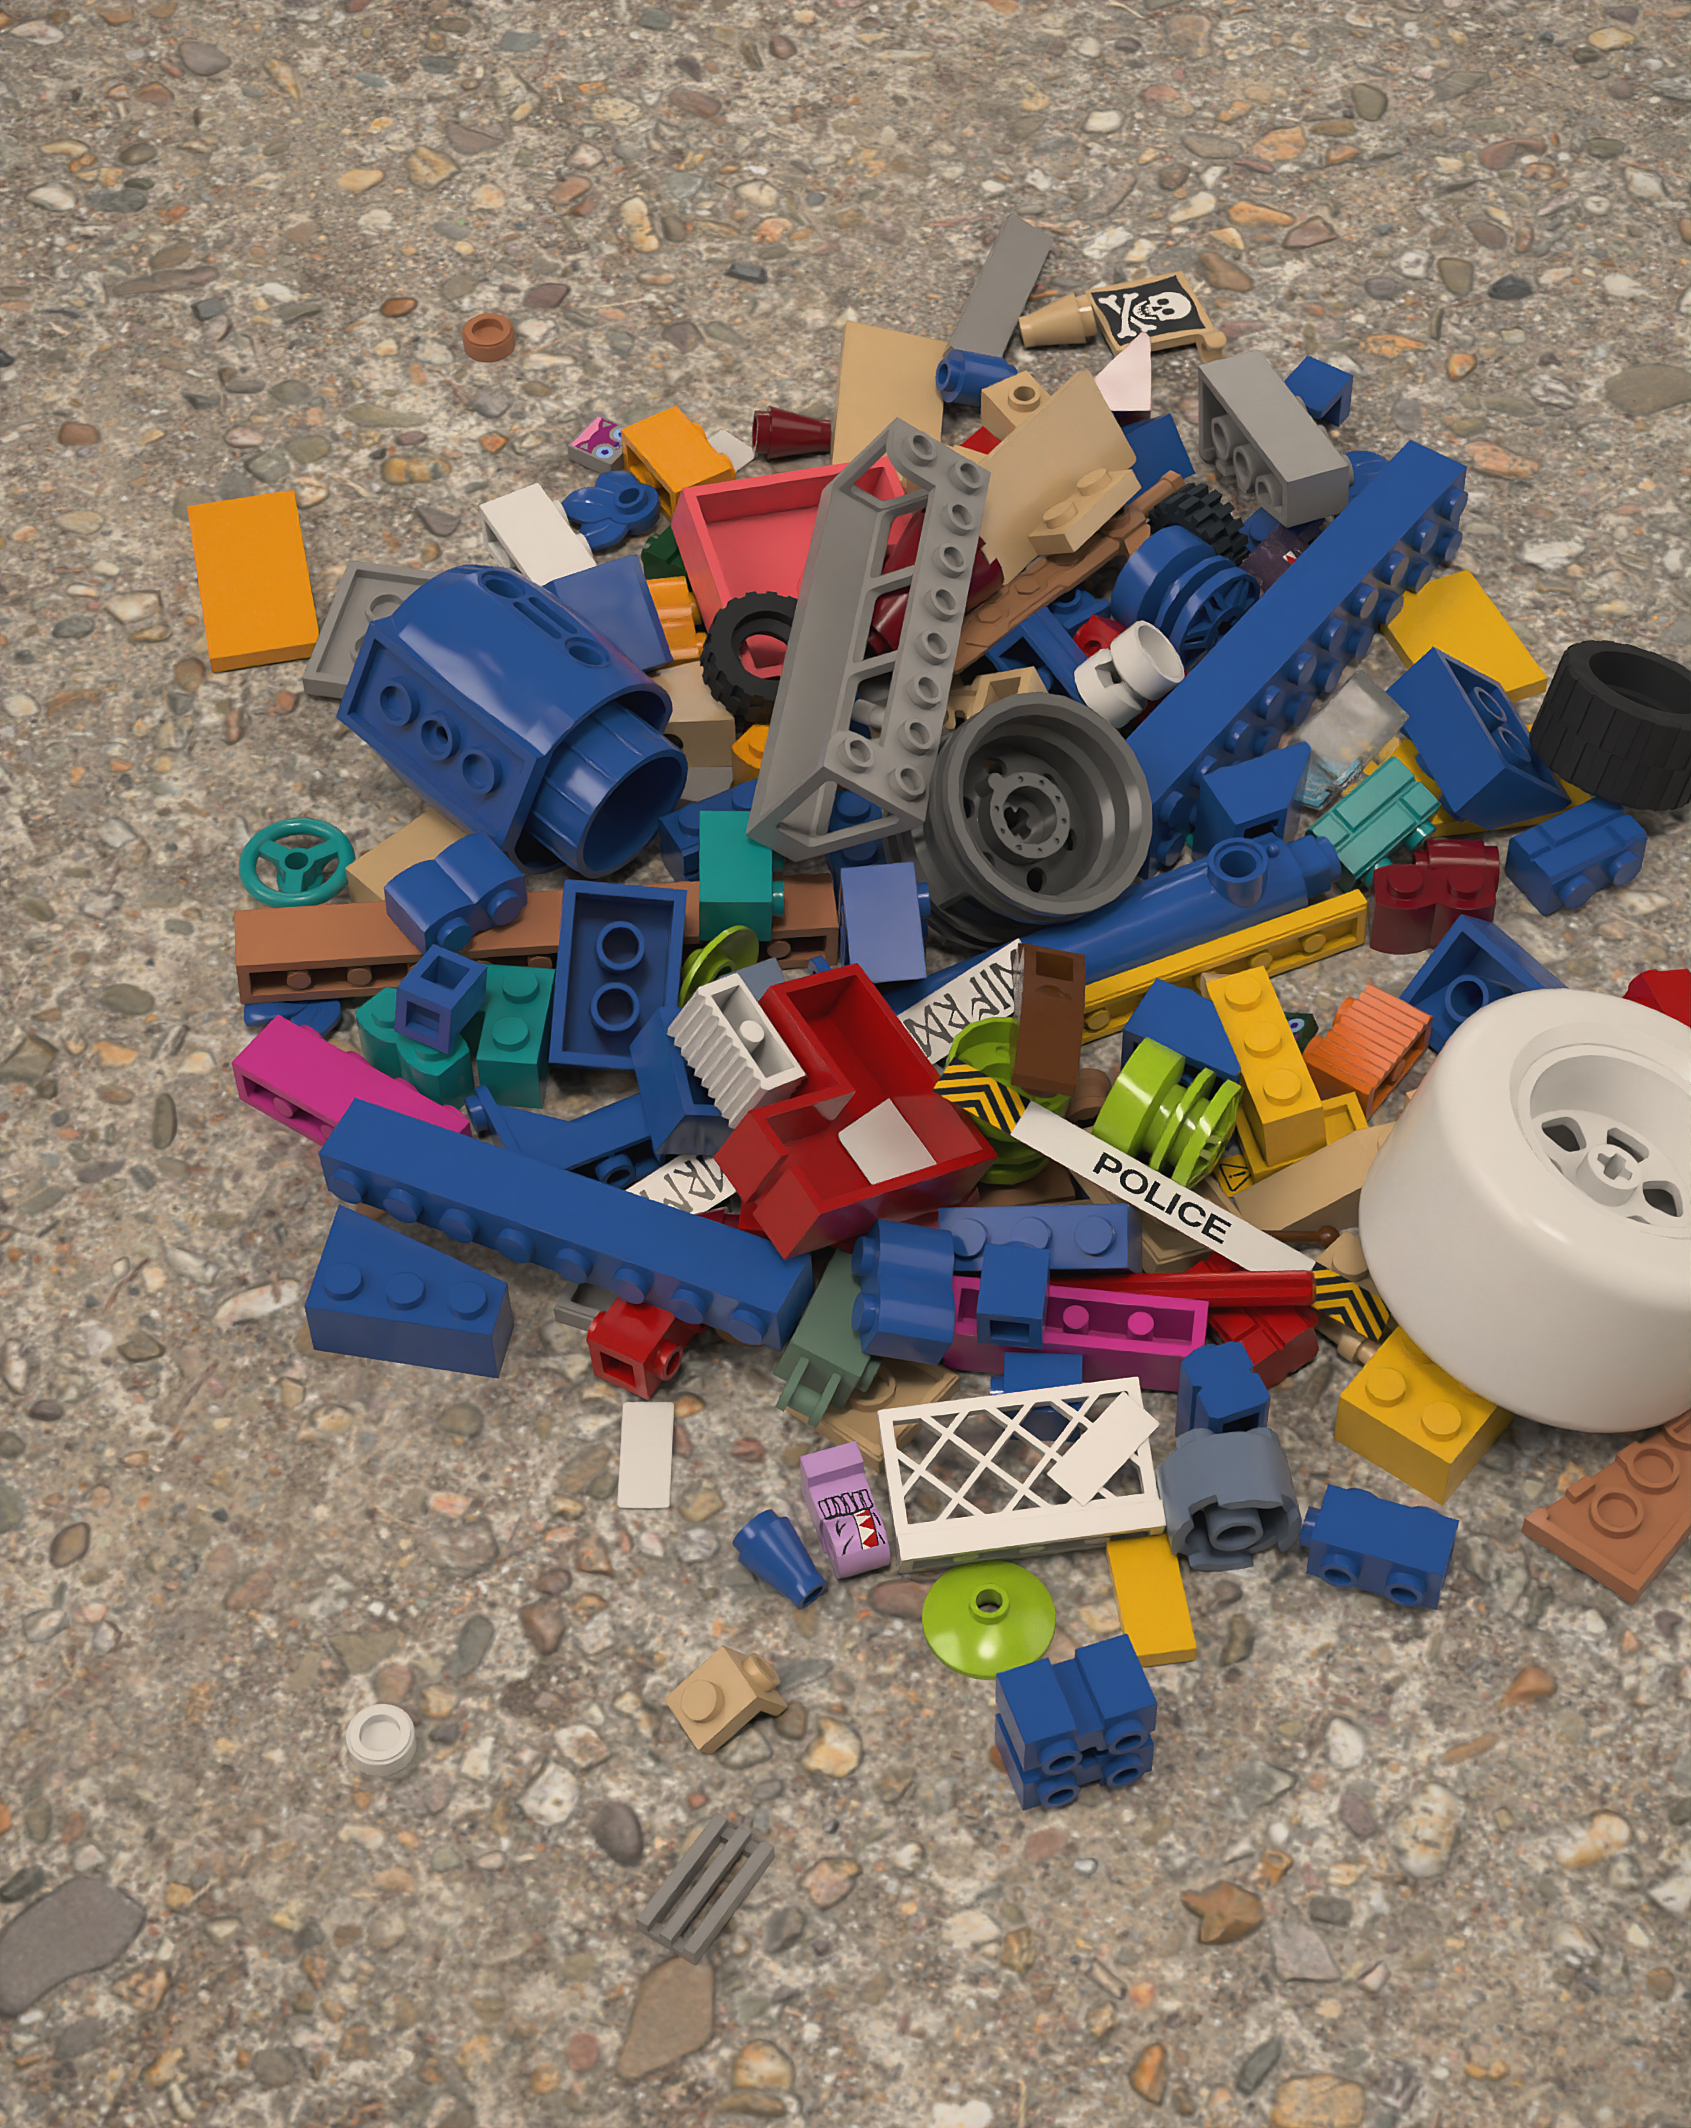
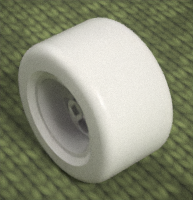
(1544, 1211)

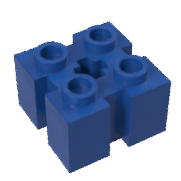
(1075, 1723)

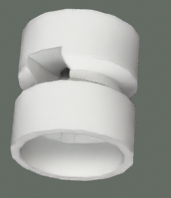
(1134, 670)

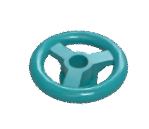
(297, 869)

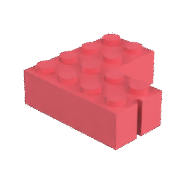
(758, 539)

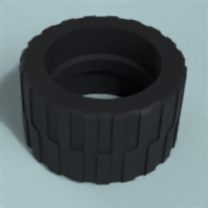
(1618, 725)

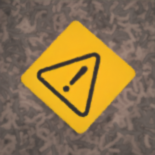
(1233, 1174)

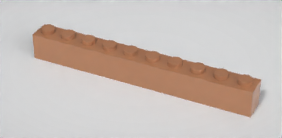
(361, 950)

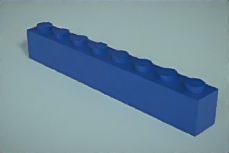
(567, 1224)

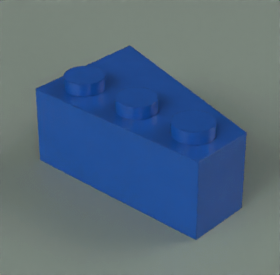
(405, 1302)

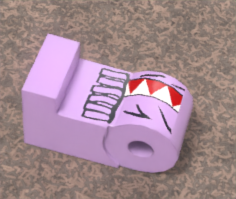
(844, 1510)

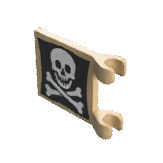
(1161, 308)

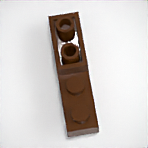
(1047, 1020)

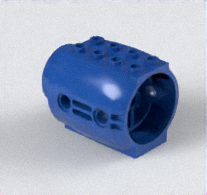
(517, 721)

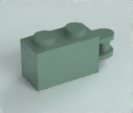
(824, 1352)

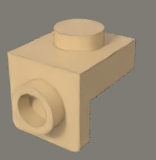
(724, 1697)

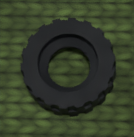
(723, 671)

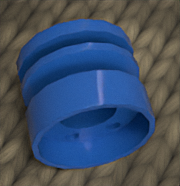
(1183, 592)

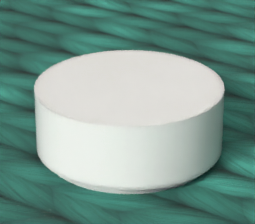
(381, 1740)

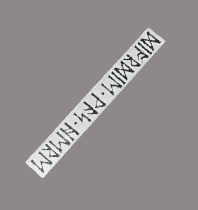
(982, 992)

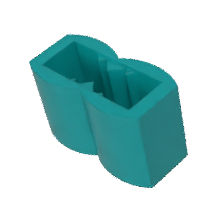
(433, 1073)

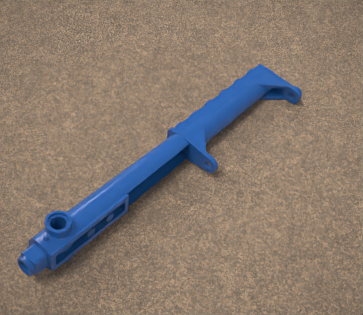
(1199, 902)

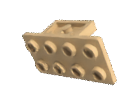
(1056, 478)

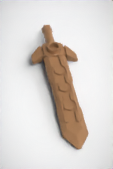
(1058, 574)

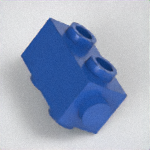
(1379, 1546)

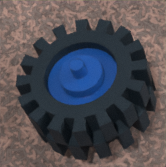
(1203, 516)

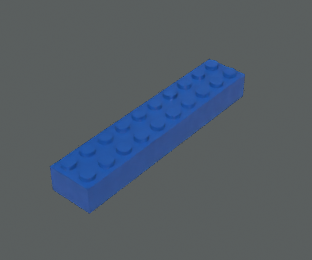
(1298, 637)

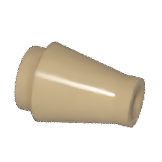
(1060, 322)

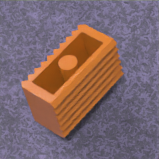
(1368, 1048)

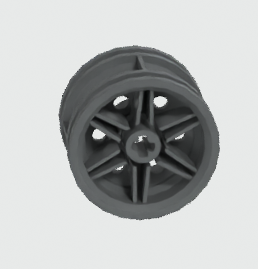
(1000, 834)

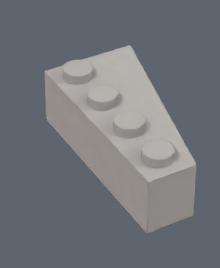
(1269, 440)

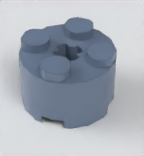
(1228, 1497)

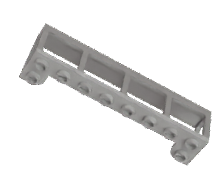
(824, 662)

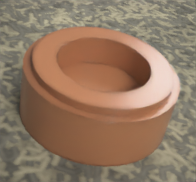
(488, 338)

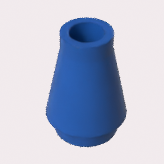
(777, 1556)

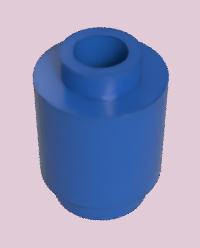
(966, 373)

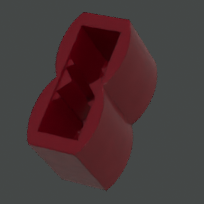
(1417, 906)

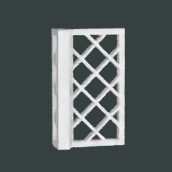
(1012, 1531)

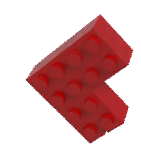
(854, 1061)

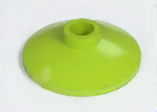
(726, 953)
(988, 1642)

